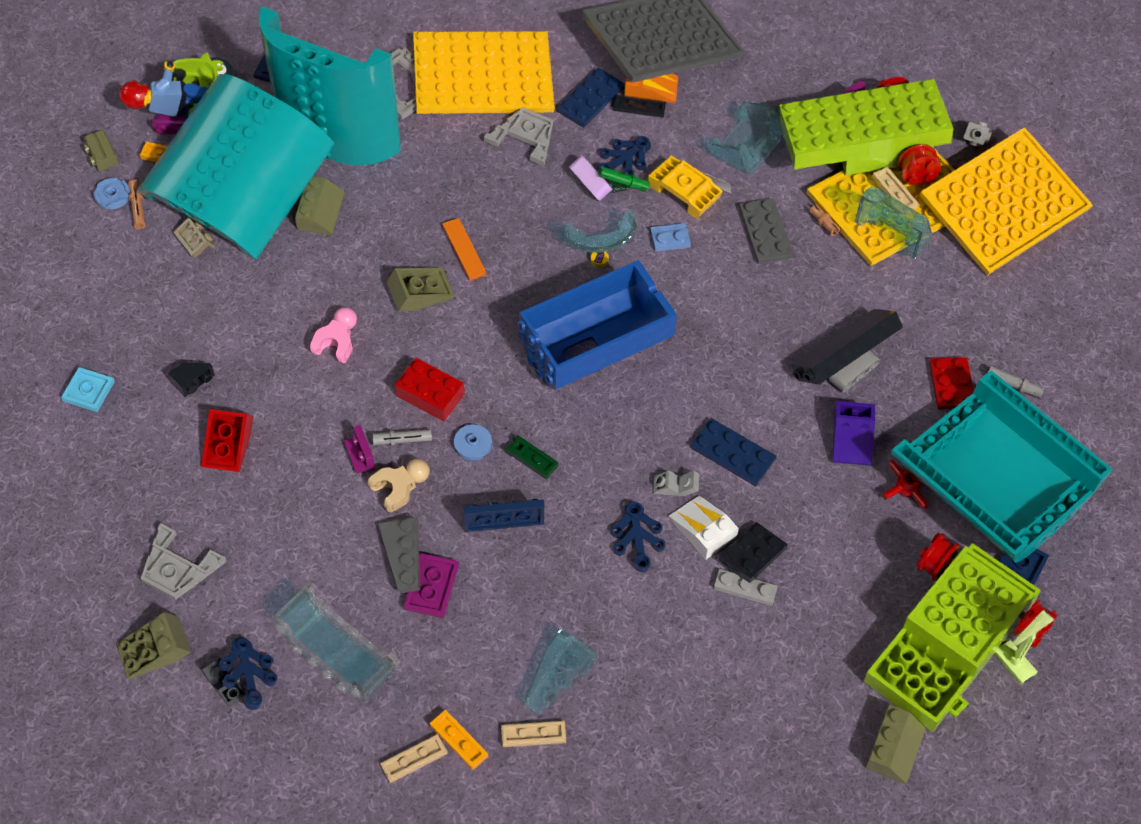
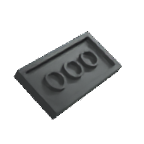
(765, 230)

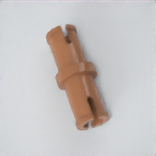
(824, 220)

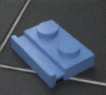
(670, 237)

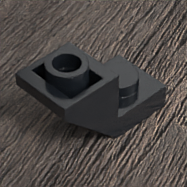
(216, 676)

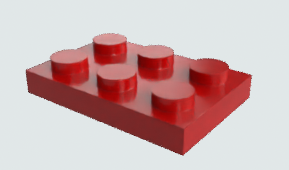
(951, 381)

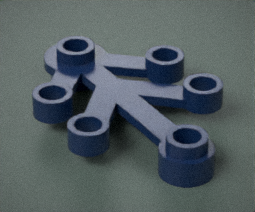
(639, 146)
(638, 534)
(247, 669)

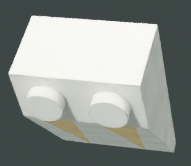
(704, 526)

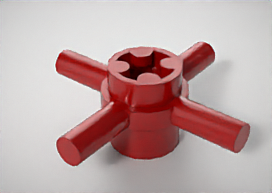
(906, 485)

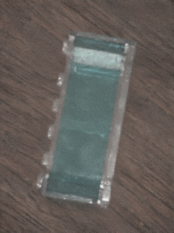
(333, 645)

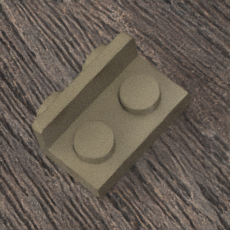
(194, 237)

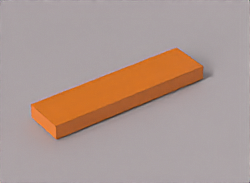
(464, 249)

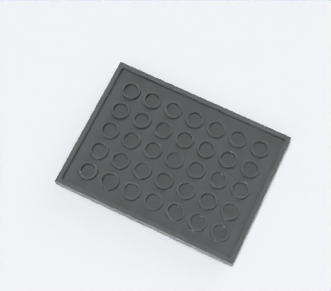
(661, 36)

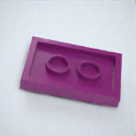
(436, 586)

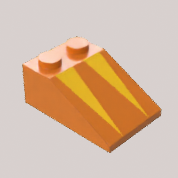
(658, 88)

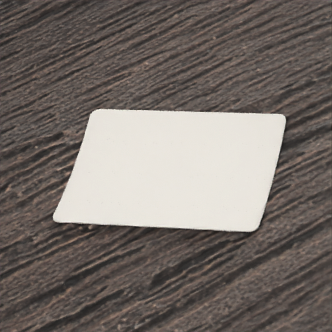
(721, 184)

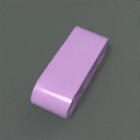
(590, 178)

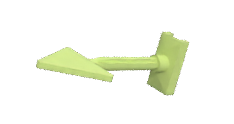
(1014, 658)

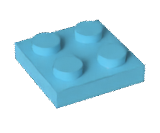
(87, 389)

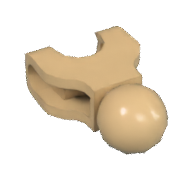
(401, 481)

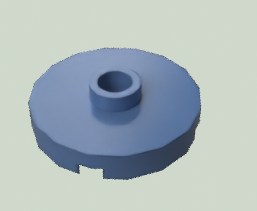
(107, 187)
(473, 450)

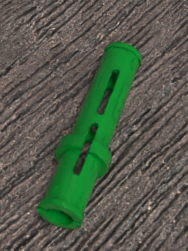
(630, 181)

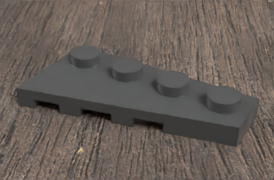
(402, 547)

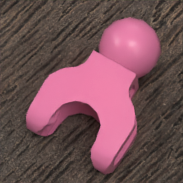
(336, 334)

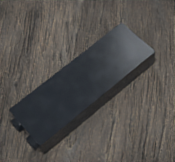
(846, 346)

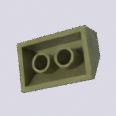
(319, 206)
(896, 745)

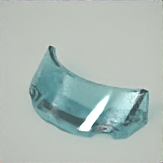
(602, 242)

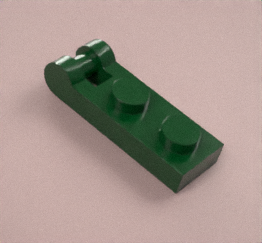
(531, 457)

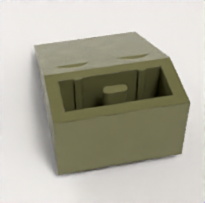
(153, 646)

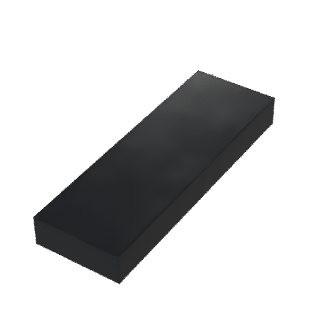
(639, 106)

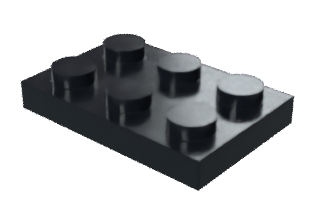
(753, 552)

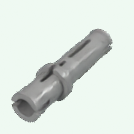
(1019, 383)
(378, 439)

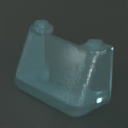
(751, 139)
(878, 205)

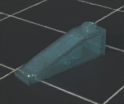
(559, 666)

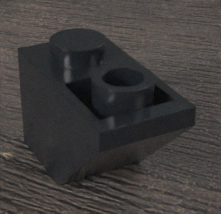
(190, 376)

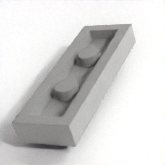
(736, 585)

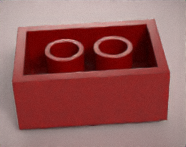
(429, 389)

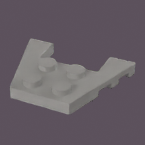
(527, 127)
(172, 573)

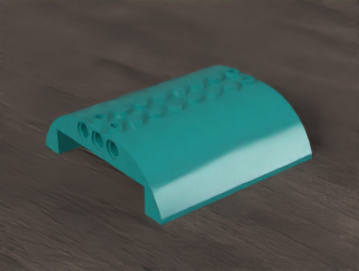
(339, 94)
(238, 163)
(1004, 467)

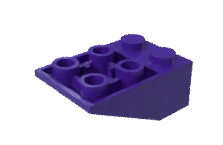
(853, 433)

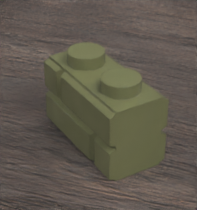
(101, 151)

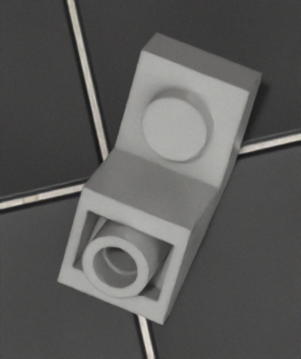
(672, 484)

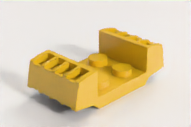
(686, 184)

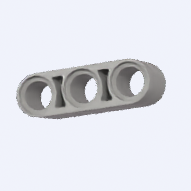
(857, 369)

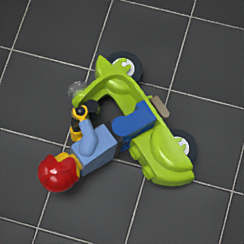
(178, 89)

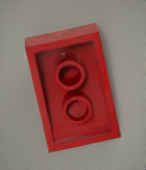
(226, 440)

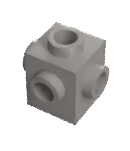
(970, 133)

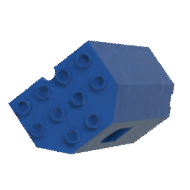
(615, 310)

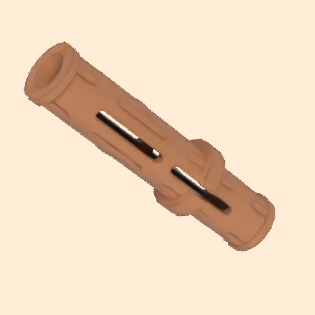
(139, 222)

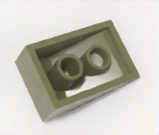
(418, 287)

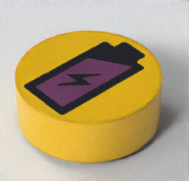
(599, 260)

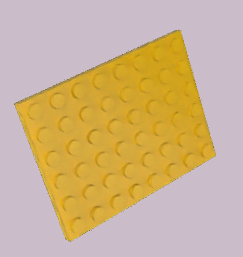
(482, 72)
(841, 198)
(1005, 201)

